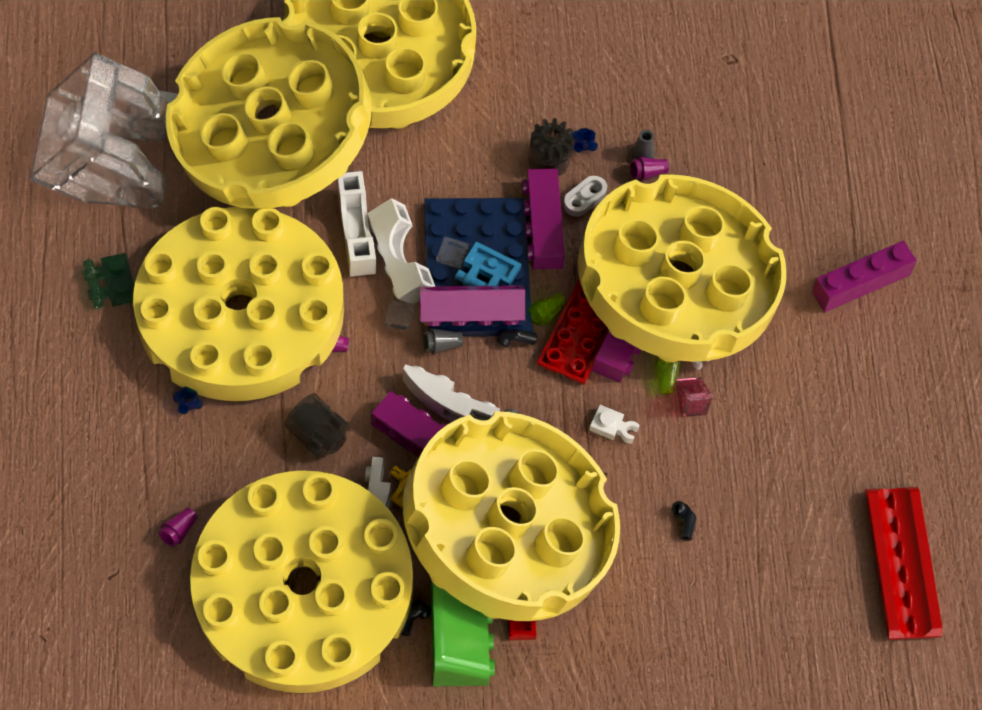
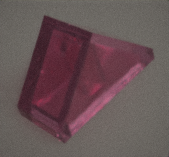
(693, 397)

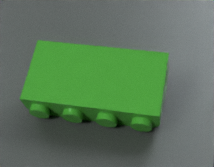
(459, 642)

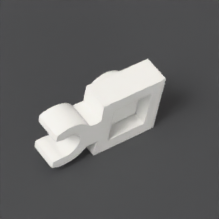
(610, 422)

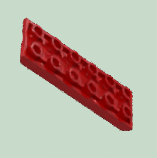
(574, 339)
(903, 563)

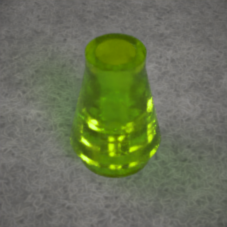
(545, 309)
(667, 375)

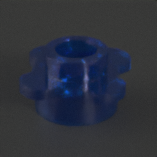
(584, 134)
(187, 393)

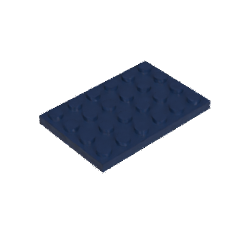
(489, 221)

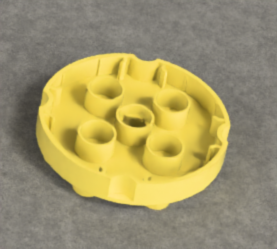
(413, 70)
(279, 158)
(670, 312)
(249, 350)
(482, 557)
(288, 637)

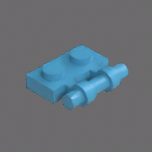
(489, 264)

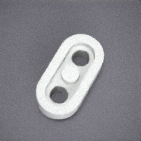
(583, 197)

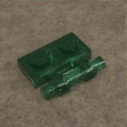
(118, 278)

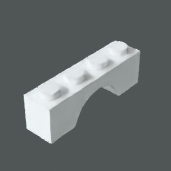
(355, 224)
(390, 226)

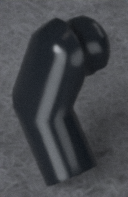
(517, 335)
(686, 518)
(417, 609)

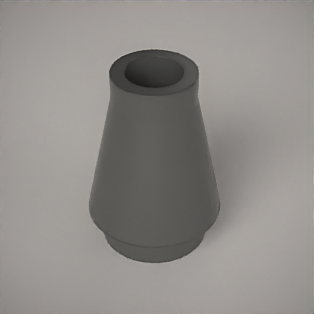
(644, 145)
(441, 340)

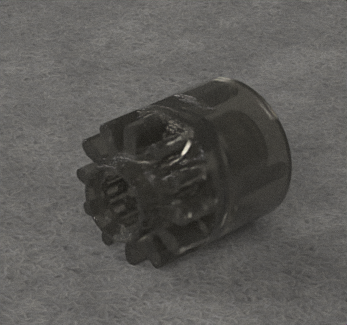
(551, 146)
(317, 426)

